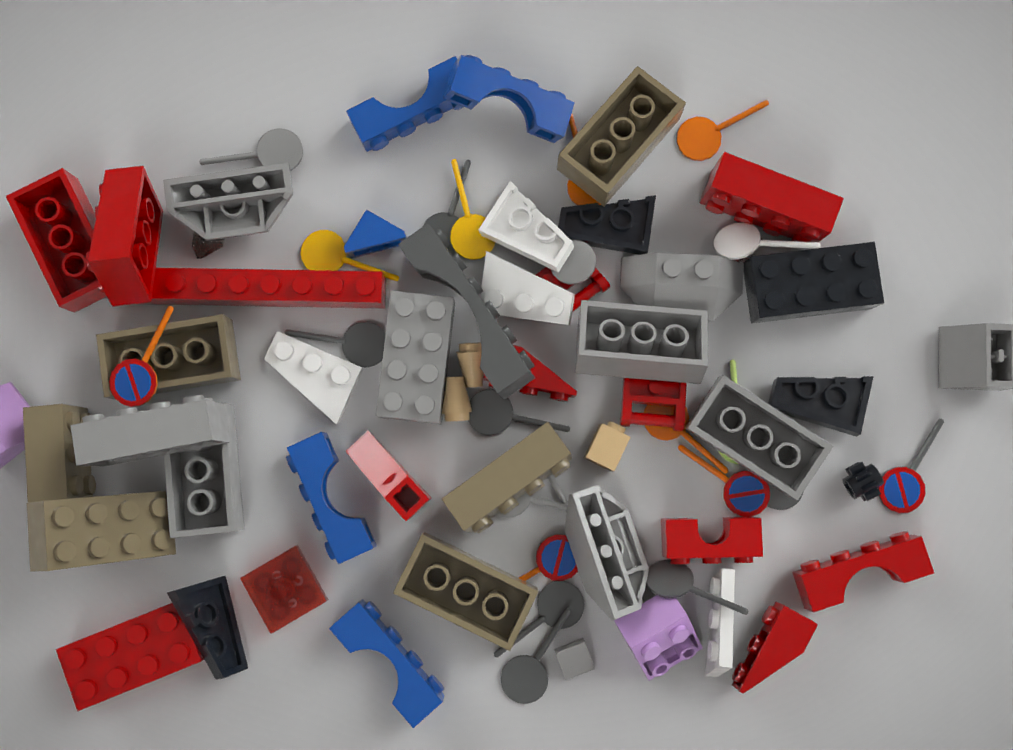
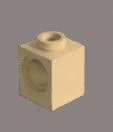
(607, 445)

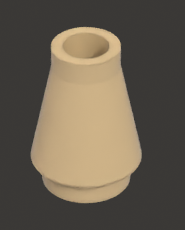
(469, 360)
(456, 400)

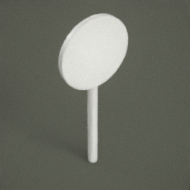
(743, 239)

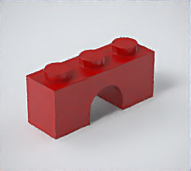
(739, 539)

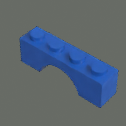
(544, 111)
(379, 123)
(313, 461)
(416, 691)

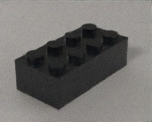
(813, 282)

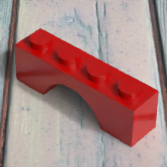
(825, 582)

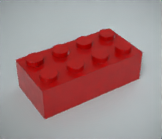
(770, 200)
(58, 228)
(126, 236)
(127, 656)

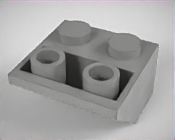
(976, 357)

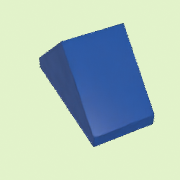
(372, 236)

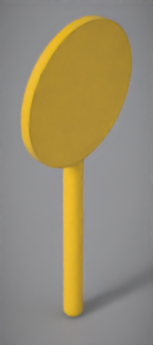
(465, 233)
(326, 252)

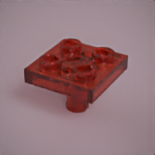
(273, 595)

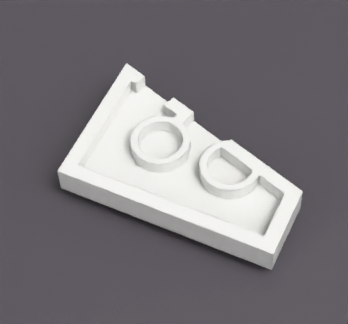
(524, 229)

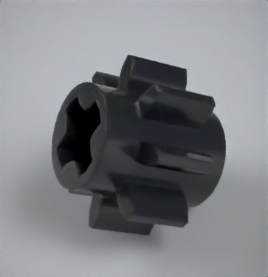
(863, 481)

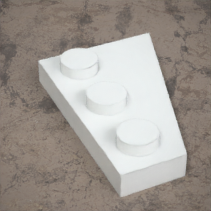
(523, 294)
(315, 373)
(721, 623)

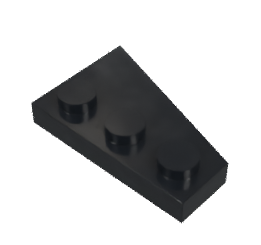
(615, 226)
(828, 402)
(212, 624)

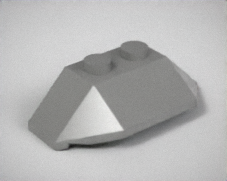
(231, 200)
(682, 281)
(606, 551)

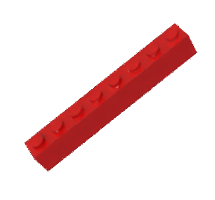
(269, 288)

